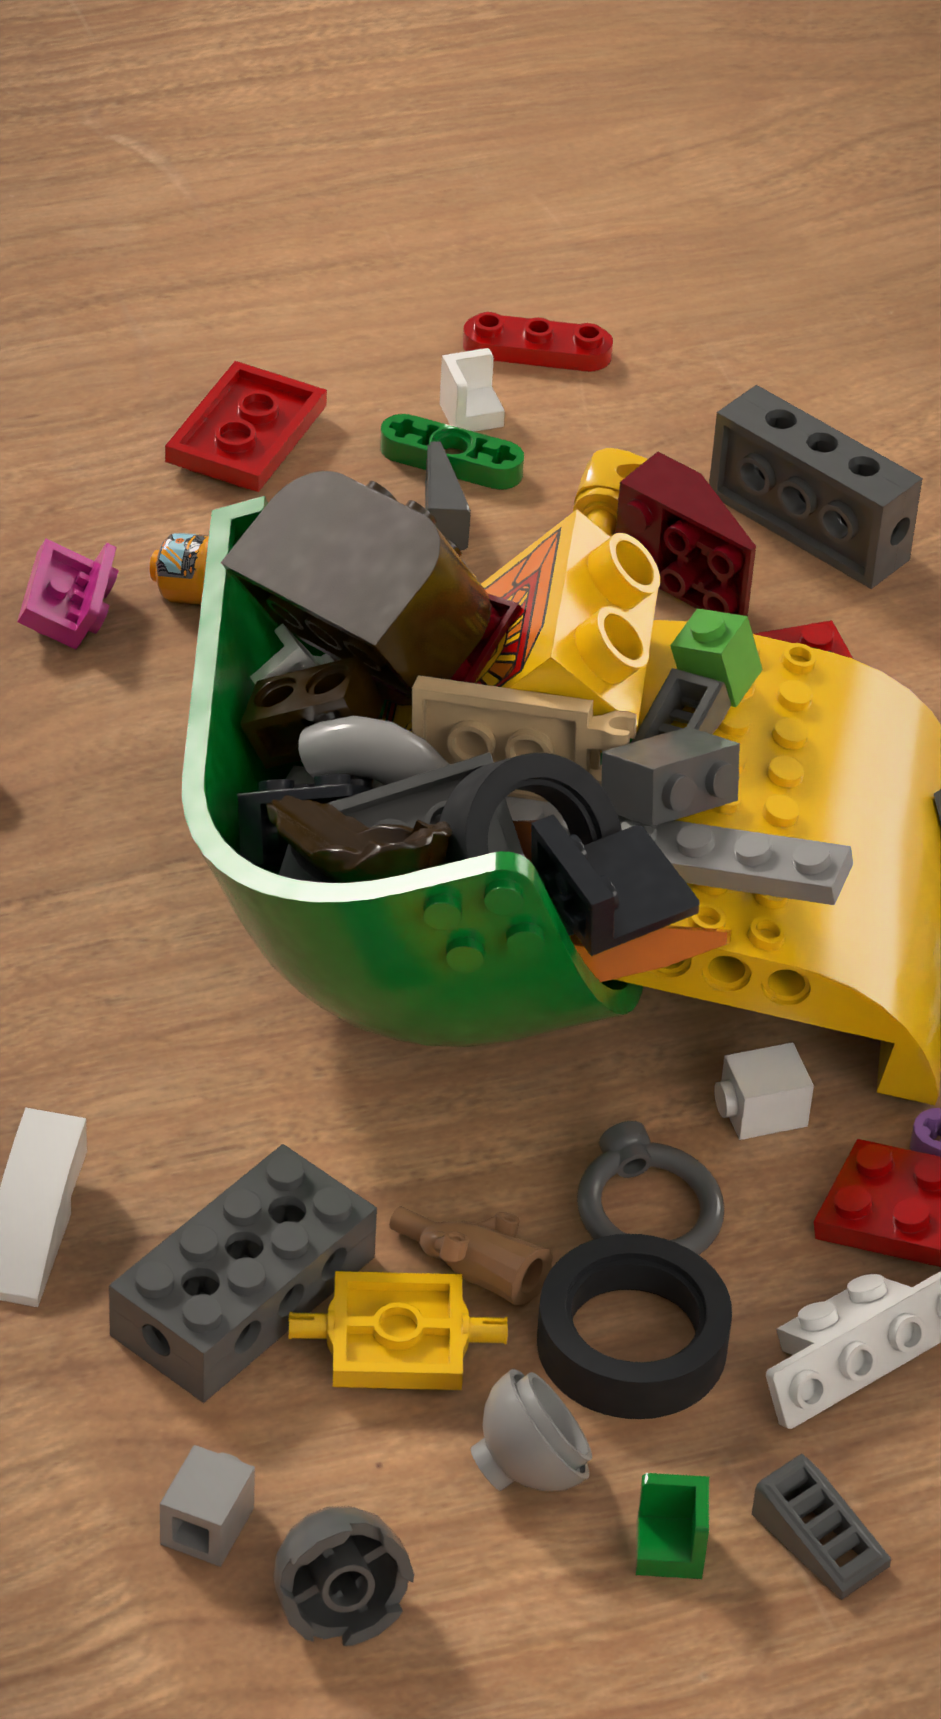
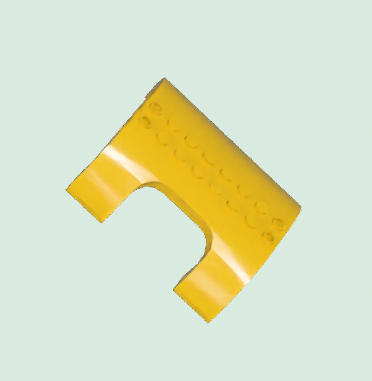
(843, 762)

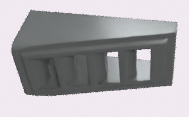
(445, 497)
(682, 690)
(801, 1489)

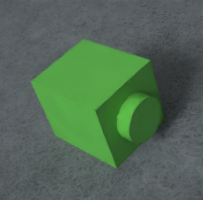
(720, 649)

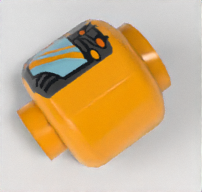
(180, 567)

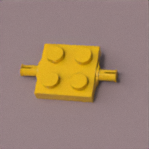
(398, 1330)

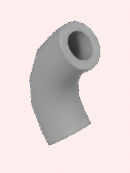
(366, 749)

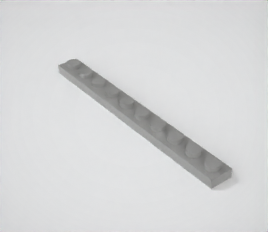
(720, 855)

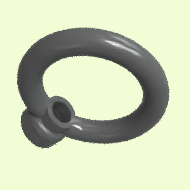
(630, 1153)

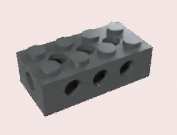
(814, 486)
(237, 1269)

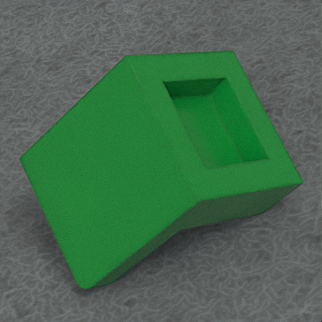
(672, 1525)

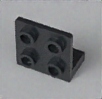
(259, 836)
(609, 886)

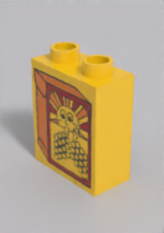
(579, 621)

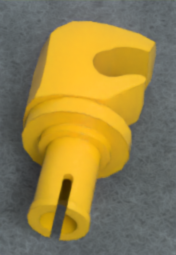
(600, 485)

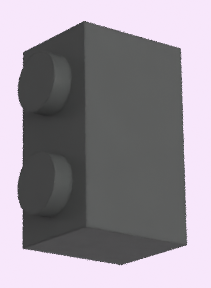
(671, 775)

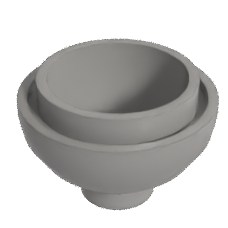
(530, 1437)

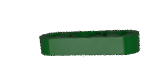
(497, 463)

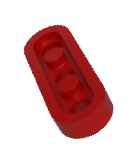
(539, 341)

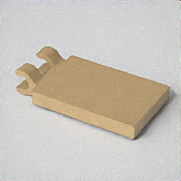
(478, 719)

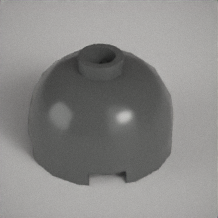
(342, 1575)

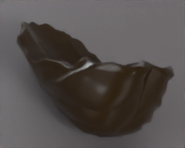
(352, 851)

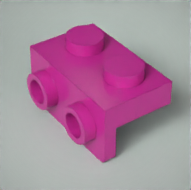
(68, 593)

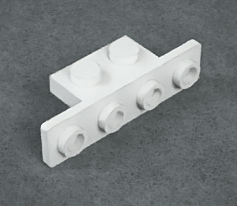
(851, 1343)

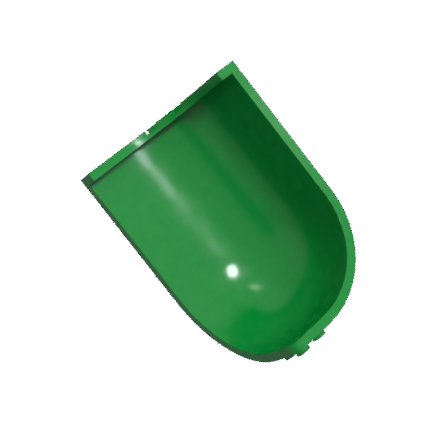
(415, 956)

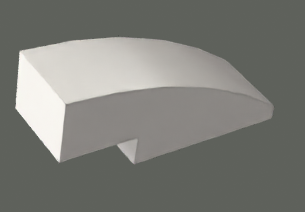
(37, 1200)

